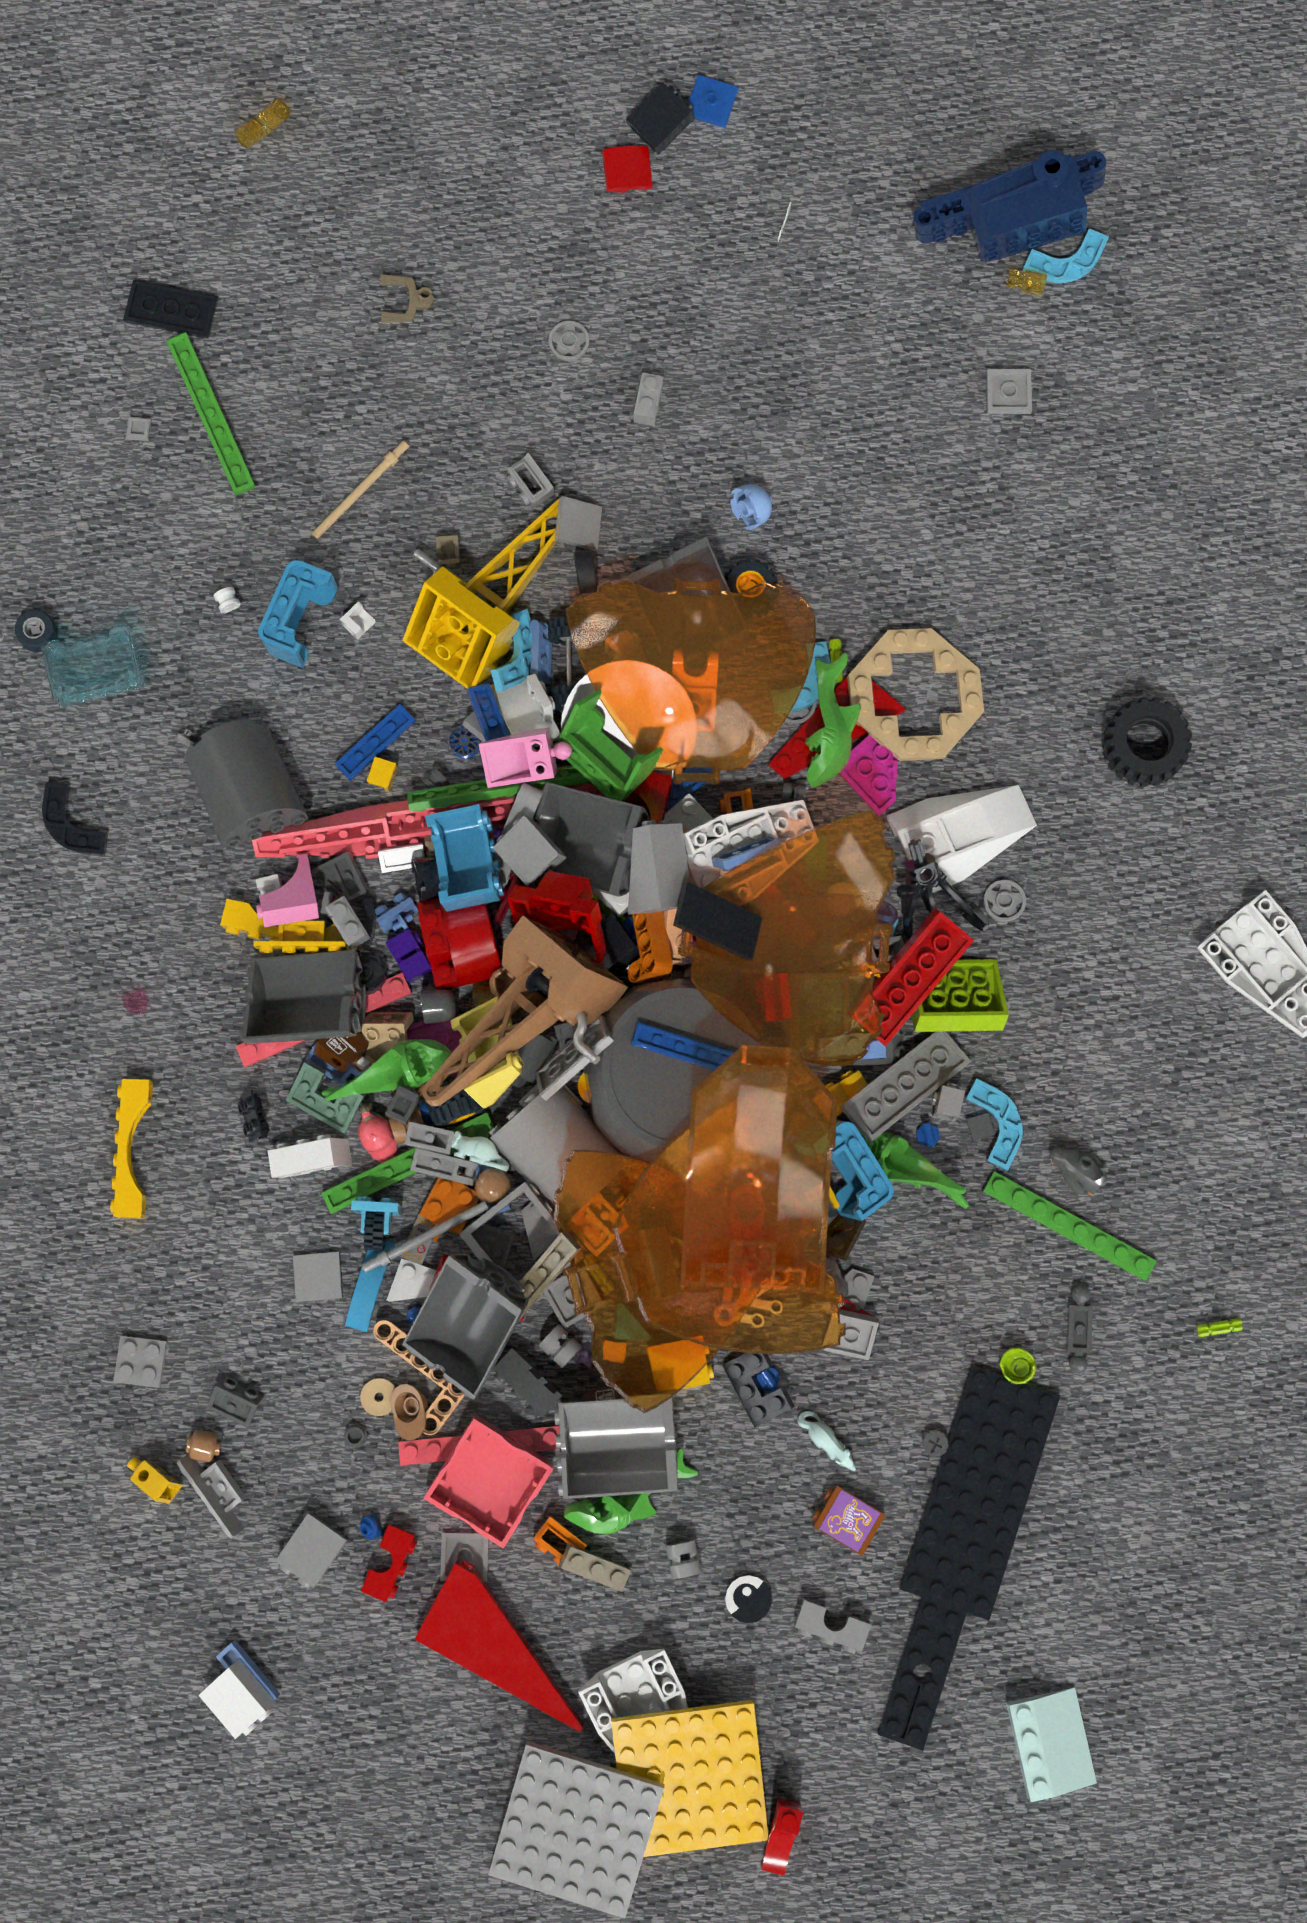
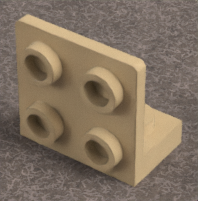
(384, 1031)

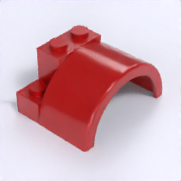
(560, 904)
(458, 937)

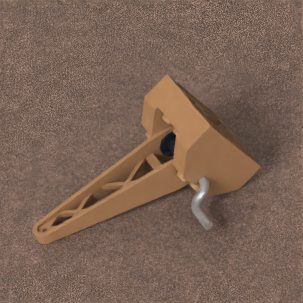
(536, 961)

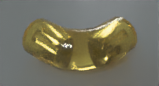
(262, 124)

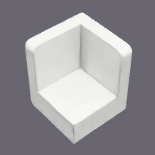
(357, 620)
(268, 884)

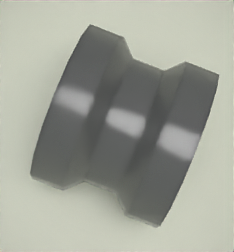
(435, 780)

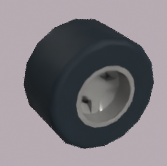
(28, 627)

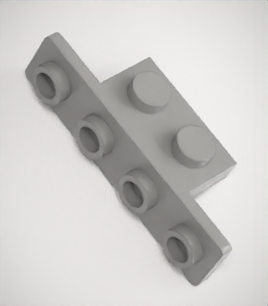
(216, 1490)

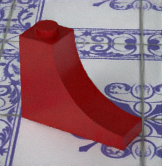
(653, 795)
(782, 1833)

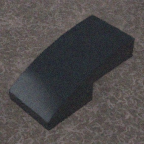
(370, 925)

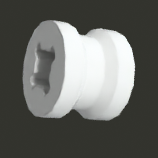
(227, 599)

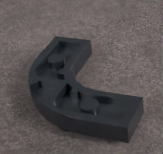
(63, 832)

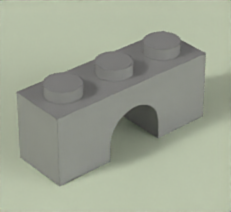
(851, 1635)

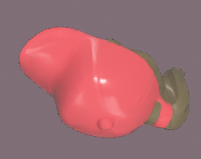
(376, 1134)

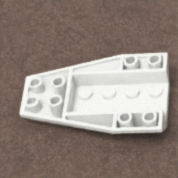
(964, 828)
(739, 829)
(1263, 960)
(630, 1688)

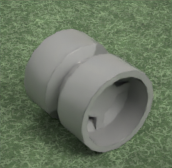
(560, 1346)
(686, 1567)

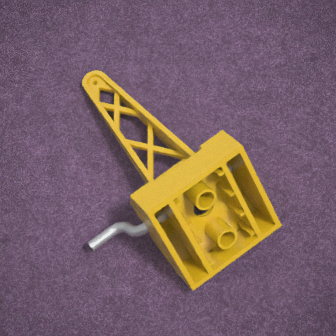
(451, 604)

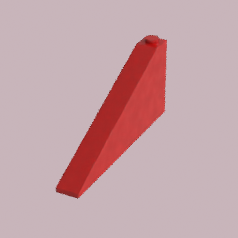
(479, 1635)

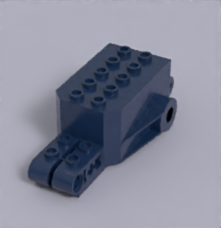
(1017, 208)

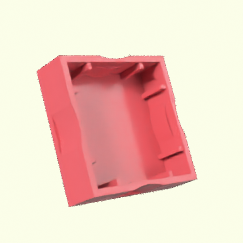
(489, 1480)

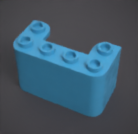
(296, 588)
(465, 857)
(865, 1180)

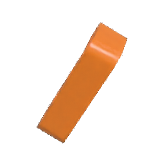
(653, 947)

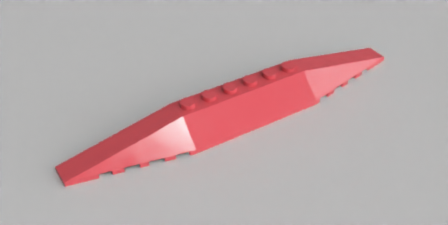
(373, 828)

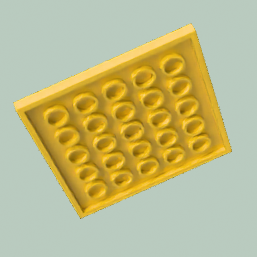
(708, 1772)

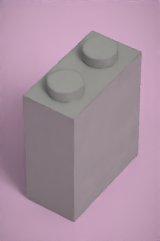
(529, 851)
(311, 1550)

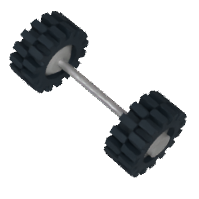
(560, 633)

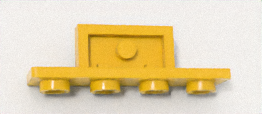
(300, 935)

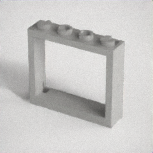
(532, 1193)

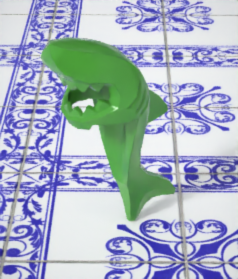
(835, 738)
(405, 1064)
(906, 1165)
(614, 1513)

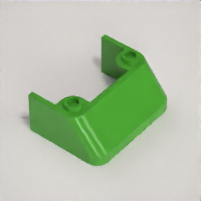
(599, 756)

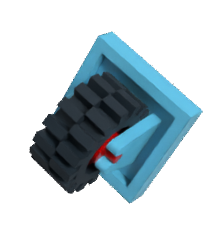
(376, 1220)

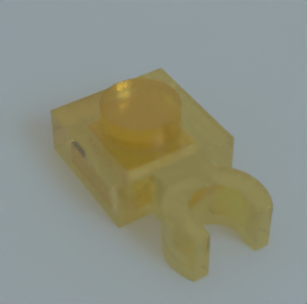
(1030, 283)

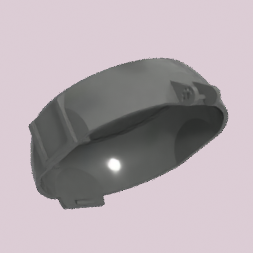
(644, 1096)

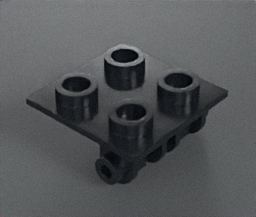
(248, 1107)

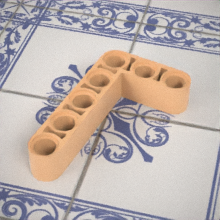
(447, 1392)

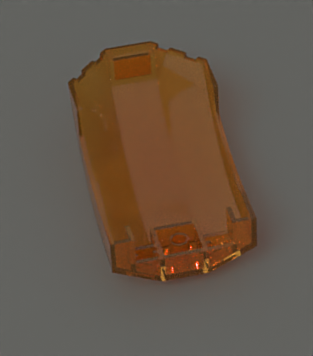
(758, 1174)

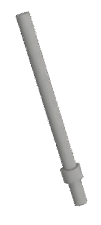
(384, 1257)

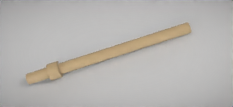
(390, 459)

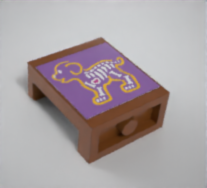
(847, 1519)

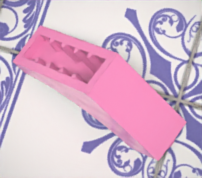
(292, 901)

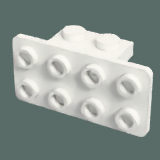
(527, 707)

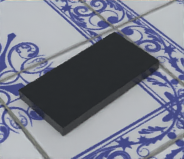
(170, 309)
(717, 921)

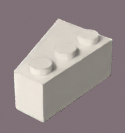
(309, 1156)

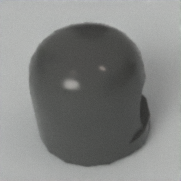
(437, 1005)

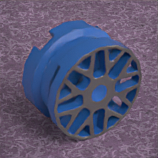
(463, 743)

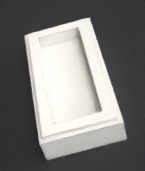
(399, 857)

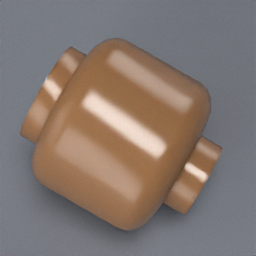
(203, 1445)

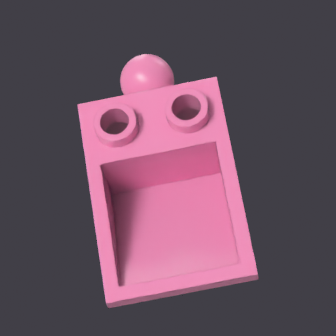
(516, 761)

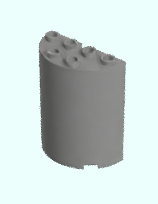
(543, 1137)
(615, 1449)

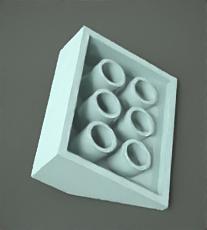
(1051, 1744)

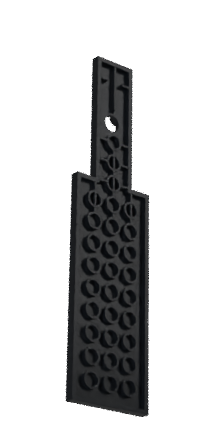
(966, 1534)

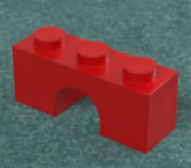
(383, 1583)

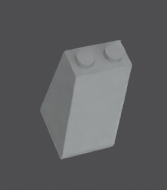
(657, 867)

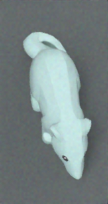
(479, 1149)
(825, 1438)

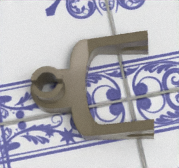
(416, 301)

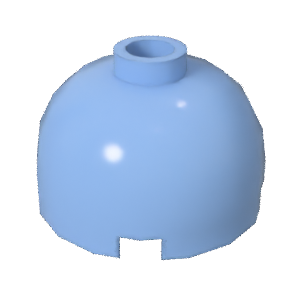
(749, 501)

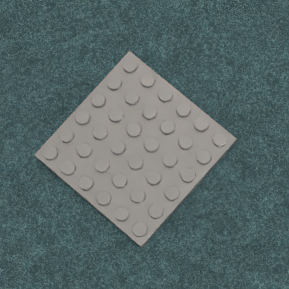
(576, 1829)

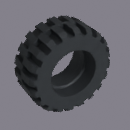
(1162, 718)

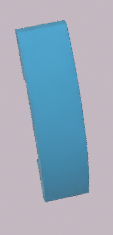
(366, 1293)

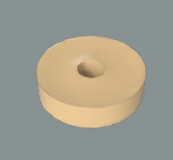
(368, 1397)

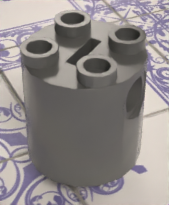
(534, 1057)

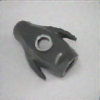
(1078, 1169)

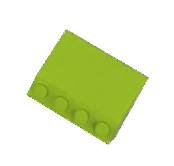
(965, 1000)

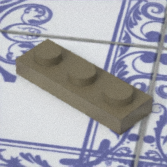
(595, 1567)

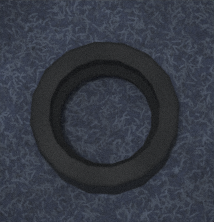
(585, 572)

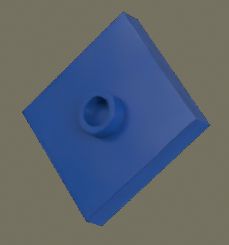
(713, 101)

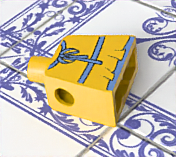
(153, 1480)

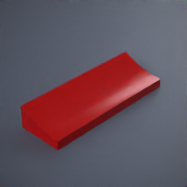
(917, 971)

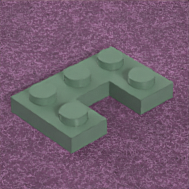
(305, 1095)

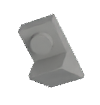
(429, 1138)

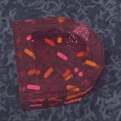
(136, 1002)

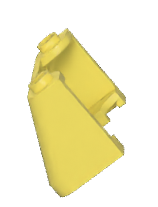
(494, 1082)

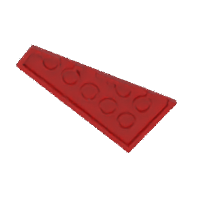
(796, 754)

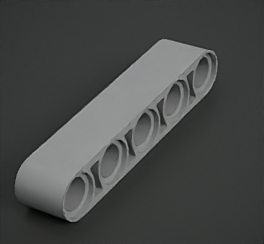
(525, 804)

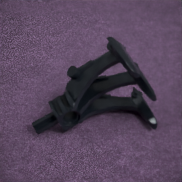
(923, 884)

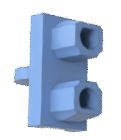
(397, 916)

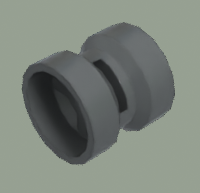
(799, 792)

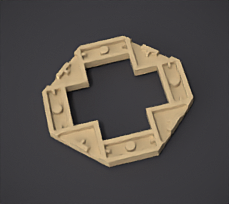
(945, 660)

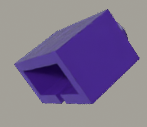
(409, 955)

